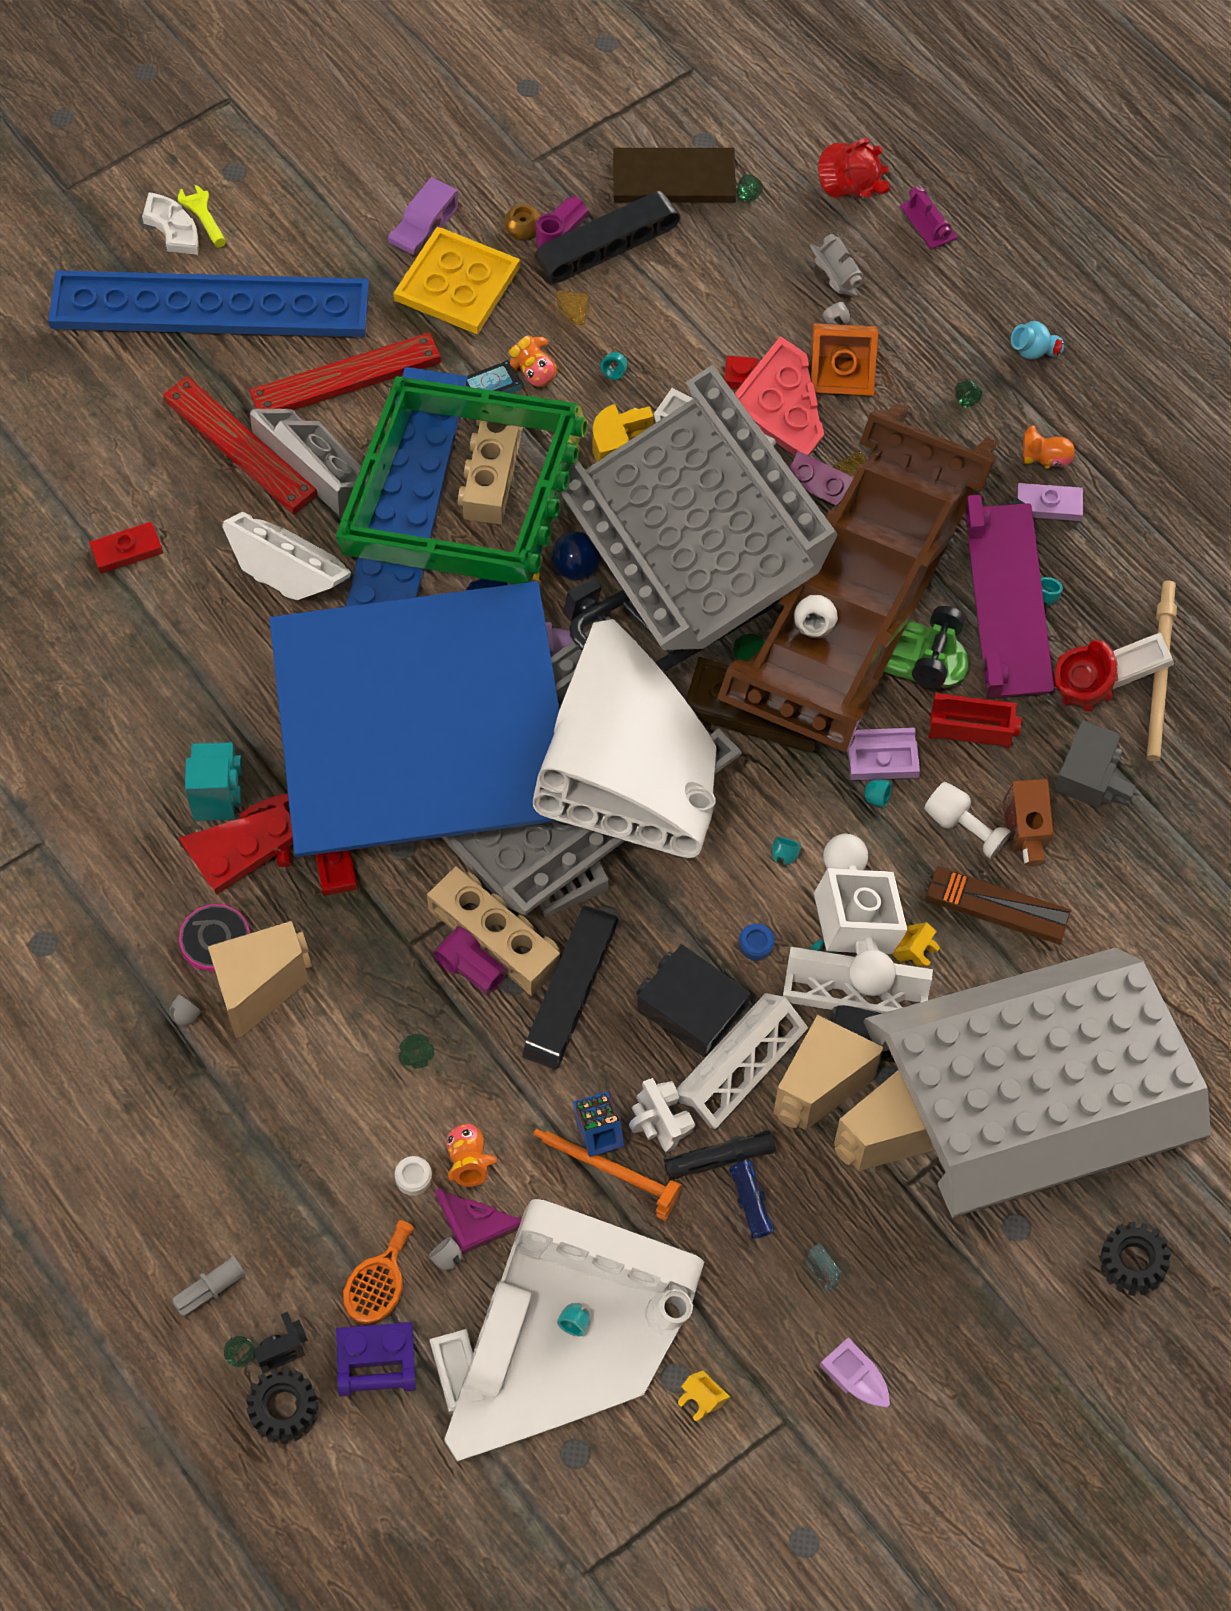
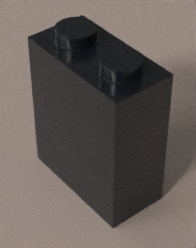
(692, 1000)

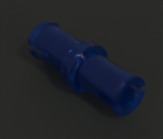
(751, 1199)

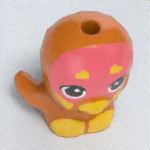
(533, 362)
(1047, 451)
(465, 1150)

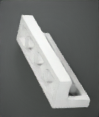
(831, 971)
(733, 1050)

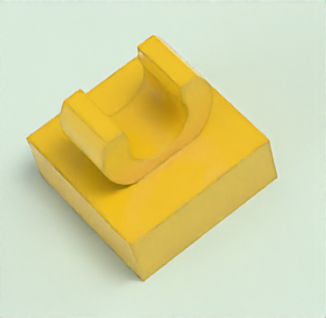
(915, 942)
(704, 1392)

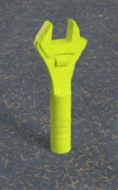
(198, 204)

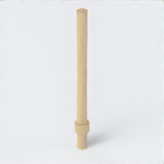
(1165, 614)

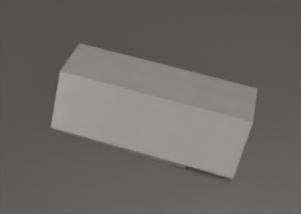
(310, 452)

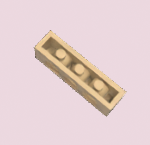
(490, 501)
(526, 969)

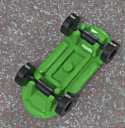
(932, 654)

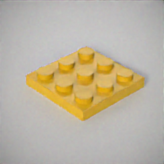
(457, 280)

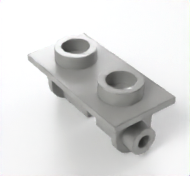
(842, 276)

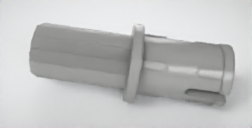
(208, 1286)

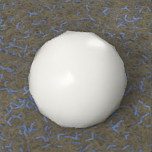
(815, 616)

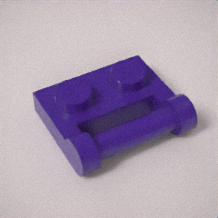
(371, 1348)

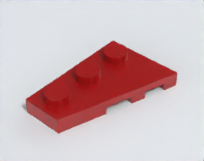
(239, 846)

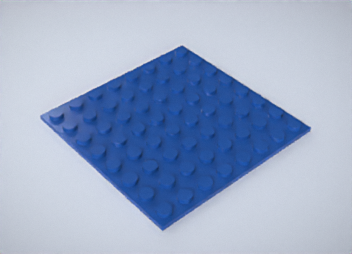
(414, 716)

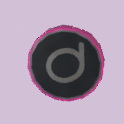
(209, 927)

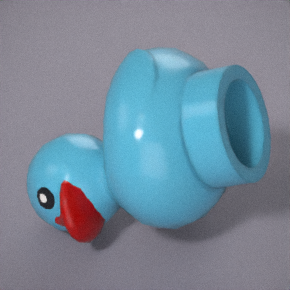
(1035, 340)

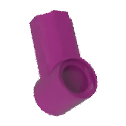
(563, 219)
(463, 954)

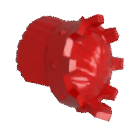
(852, 170)
(1086, 675)

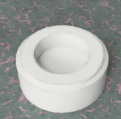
(413, 1175)

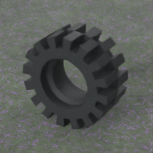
(1147, 1241)
(275, 1383)

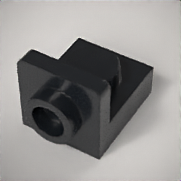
(279, 1350)

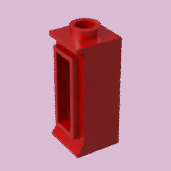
(977, 711)

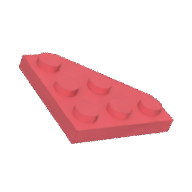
(784, 398)

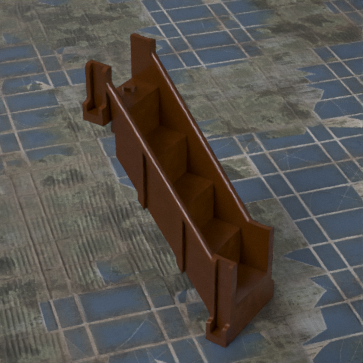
(884, 554)

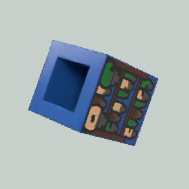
(598, 1124)

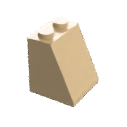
(259, 972)
(825, 1073)
(882, 1128)

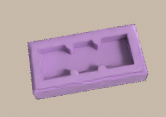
(1052, 501)

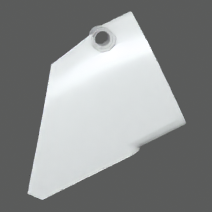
(628, 752)
(538, 1372)

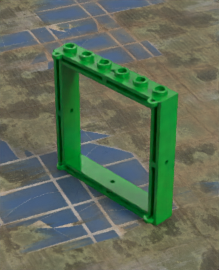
(472, 403)

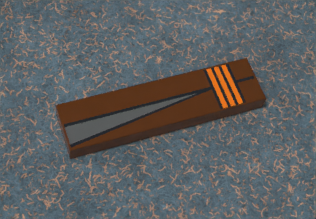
(998, 905)

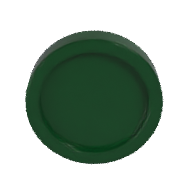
(747, 646)

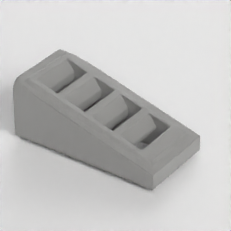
(575, 896)

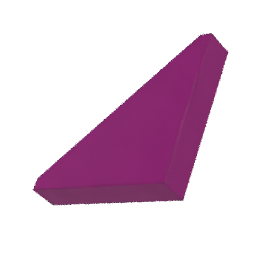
(474, 1222)

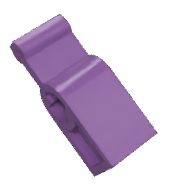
(427, 210)

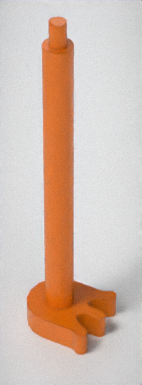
(667, 1194)

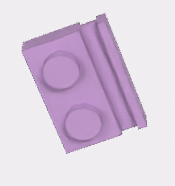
(884, 754)

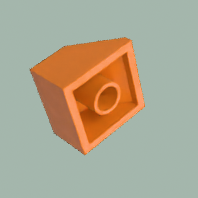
(843, 359)

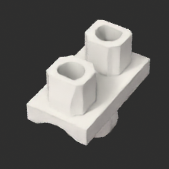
(656, 1118)

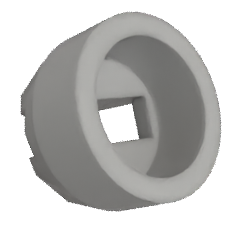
(836, 314)
(183, 1011)
(446, 1254)

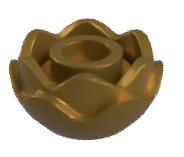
(514, 225)

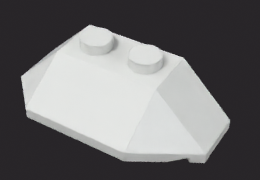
(282, 557)

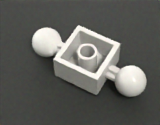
(860, 913)

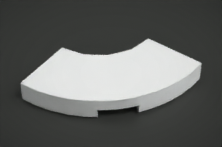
(173, 222)

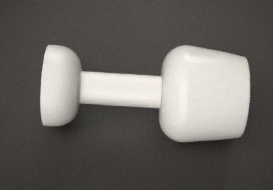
(951, 806)

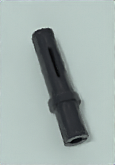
(718, 1155)

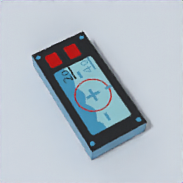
(496, 378)

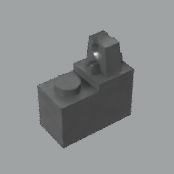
(1090, 768)

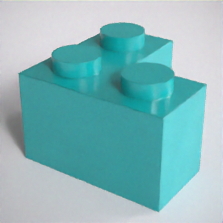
(213, 781)

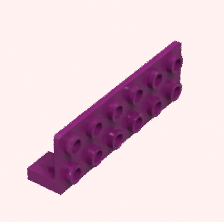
(1008, 599)

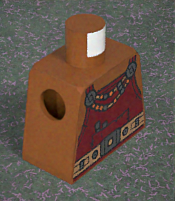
(1029, 819)

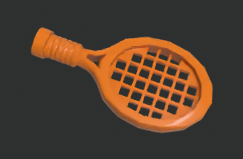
(396, 1243)

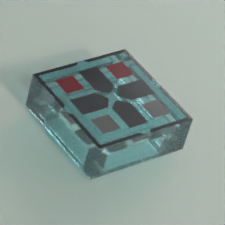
(823, 1267)

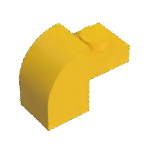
(615, 429)

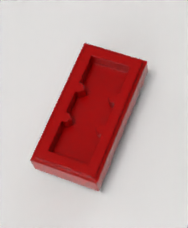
(126, 547)

